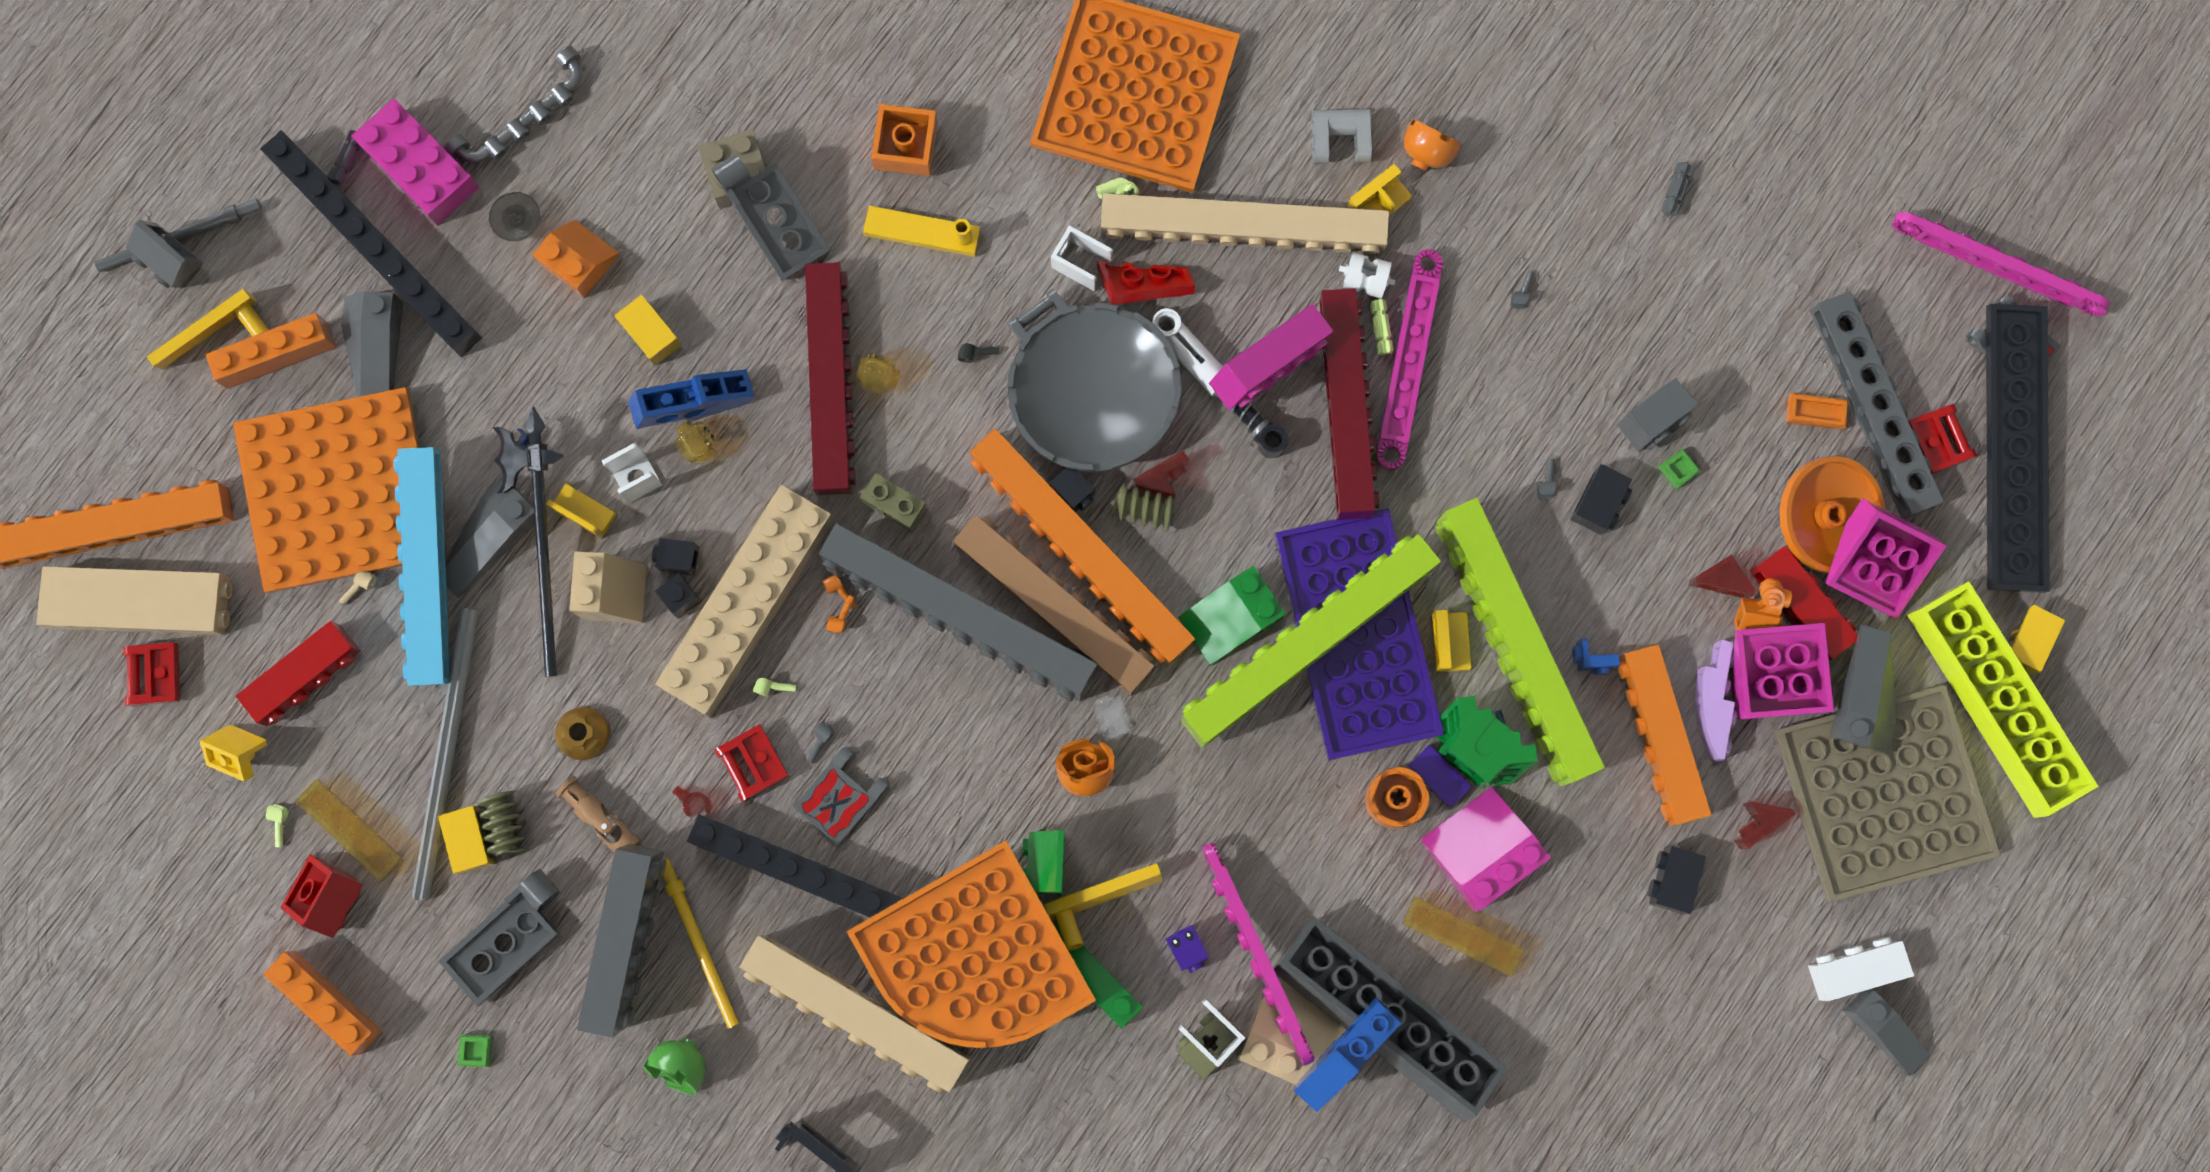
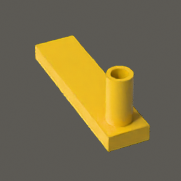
(922, 231)
(236, 306)
(1065, 908)

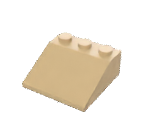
(1274, 1052)

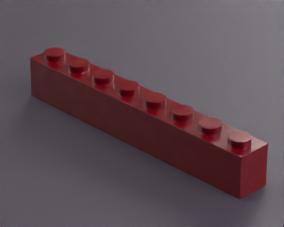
(829, 379)
(1347, 406)

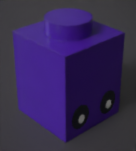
(1187, 949)

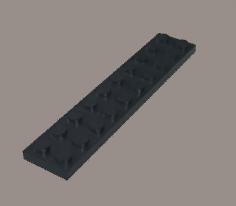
(2017, 448)

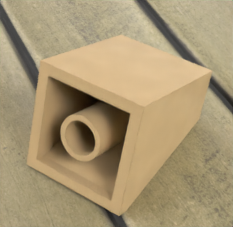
(608, 588)

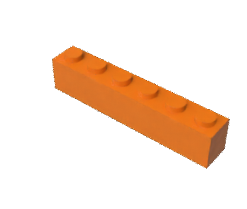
(1663, 736)

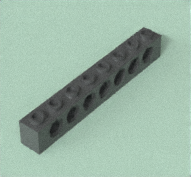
(1871, 419)

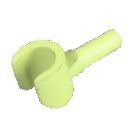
(763, 686)
(279, 815)

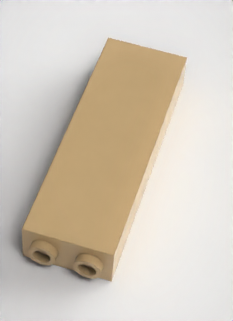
(134, 600)

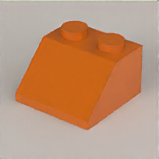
(575, 256)

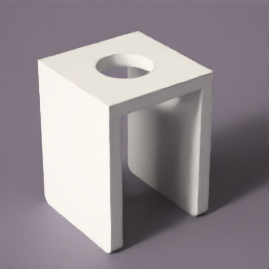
(1086, 243)
(625, 462)
(1229, 1049)

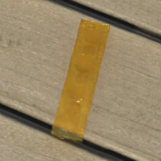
(349, 830)
(1462, 936)

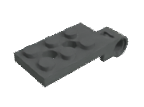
(754, 198)
(520, 919)

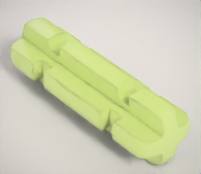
(1381, 327)

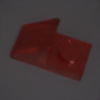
(1156, 478)
(1766, 818)

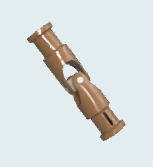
(594, 813)

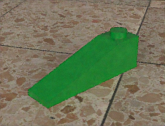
(1105, 988)

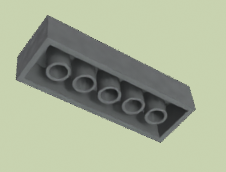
(621, 940)

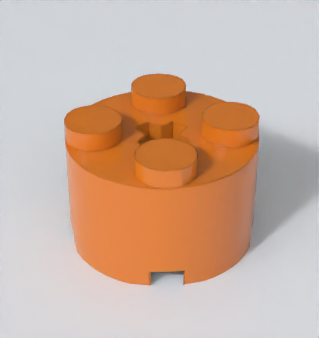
(1412, 791)

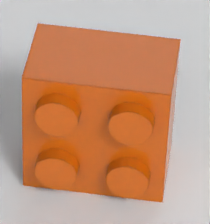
(904, 140)

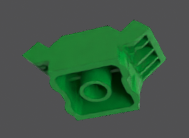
(1483, 745)

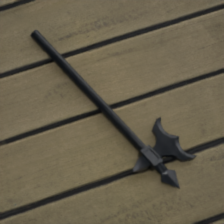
(537, 458)

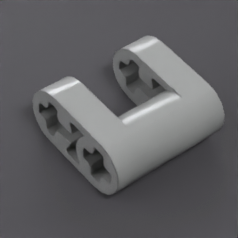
(1341, 123)

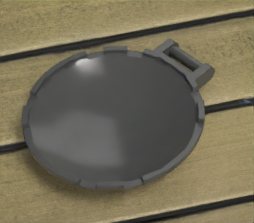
(1092, 384)

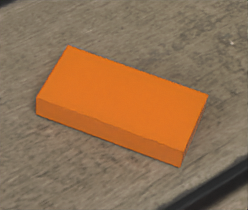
(1817, 411)

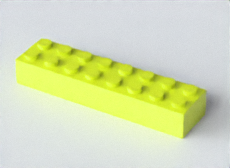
(2002, 701)

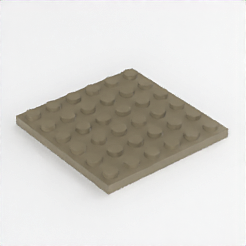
(1889, 815)

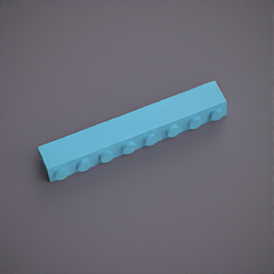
(423, 566)

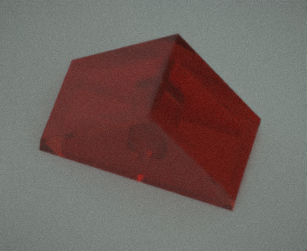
(1724, 578)

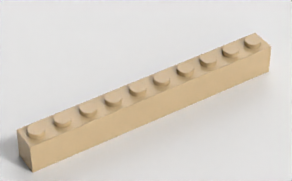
(1244, 222)

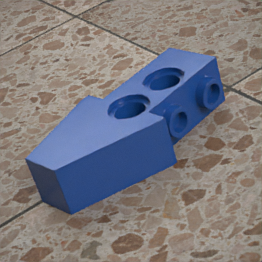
(691, 398)
(1347, 1055)

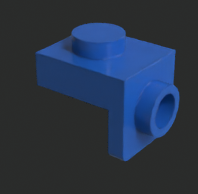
(1598, 663)

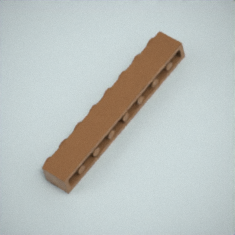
(1054, 605)

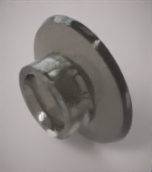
(512, 205)

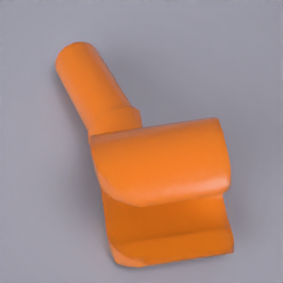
(833, 584)
(838, 624)

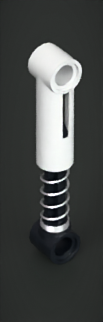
(1204, 367)

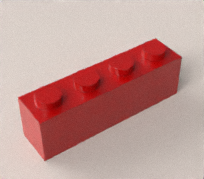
(1808, 602)
(298, 674)

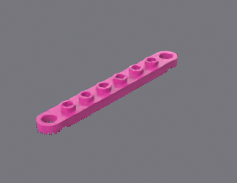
(2008, 267)
(1409, 359)
(1261, 964)

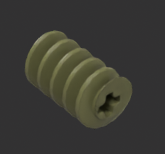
(1143, 507)
(500, 824)

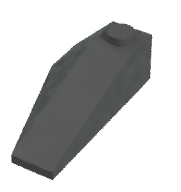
(372, 338)
(488, 535)
(1868, 698)

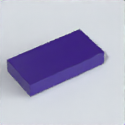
(1439, 776)

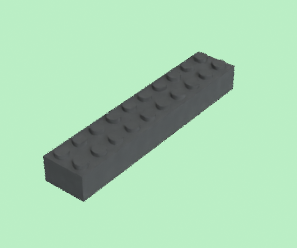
(957, 612)

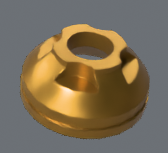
(597, 733)

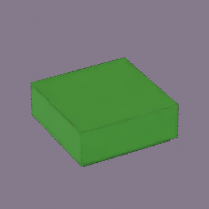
(1679, 468)
(475, 1050)

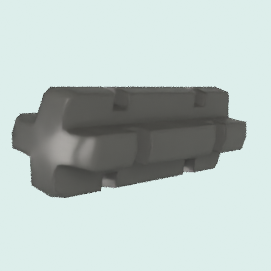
(343, 159)
(1677, 189)

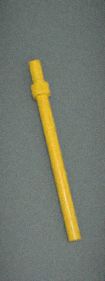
(676, 890)

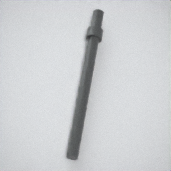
(229, 215)

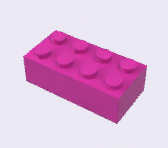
(415, 161)
(1271, 358)

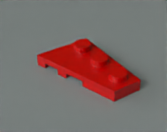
(1140, 284)

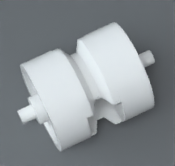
(1367, 275)

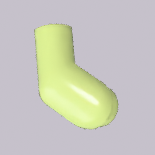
(1117, 186)

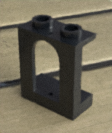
(816, 1144)

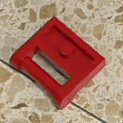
(1934, 440)
(160, 673)
(760, 758)

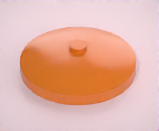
(1819, 505)

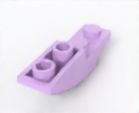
(1714, 713)

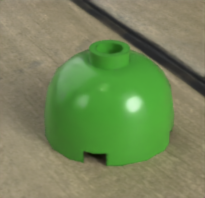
(678, 1065)

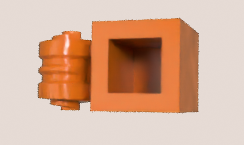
(1764, 612)

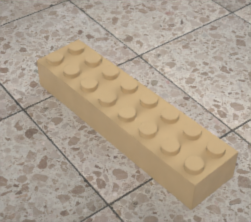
(745, 601)
(854, 1012)

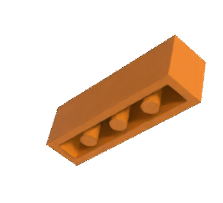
(270, 350)
(322, 1003)

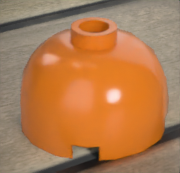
(1429, 146)
(1085, 767)

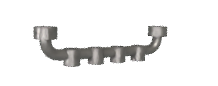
(517, 128)

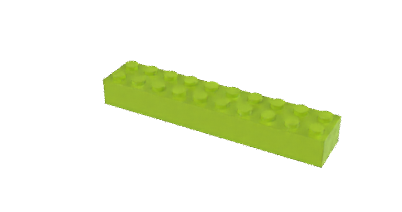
(1311, 640)
(1518, 643)

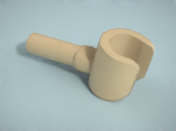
(362, 579)

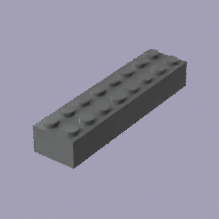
(1422, 1046)

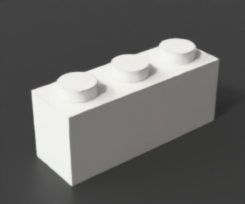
(1860, 969)

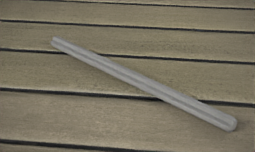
(445, 754)

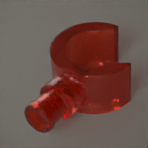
(686, 798)

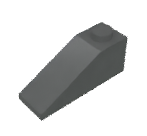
(1887, 1030)

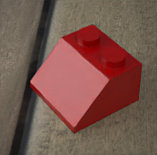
(321, 897)

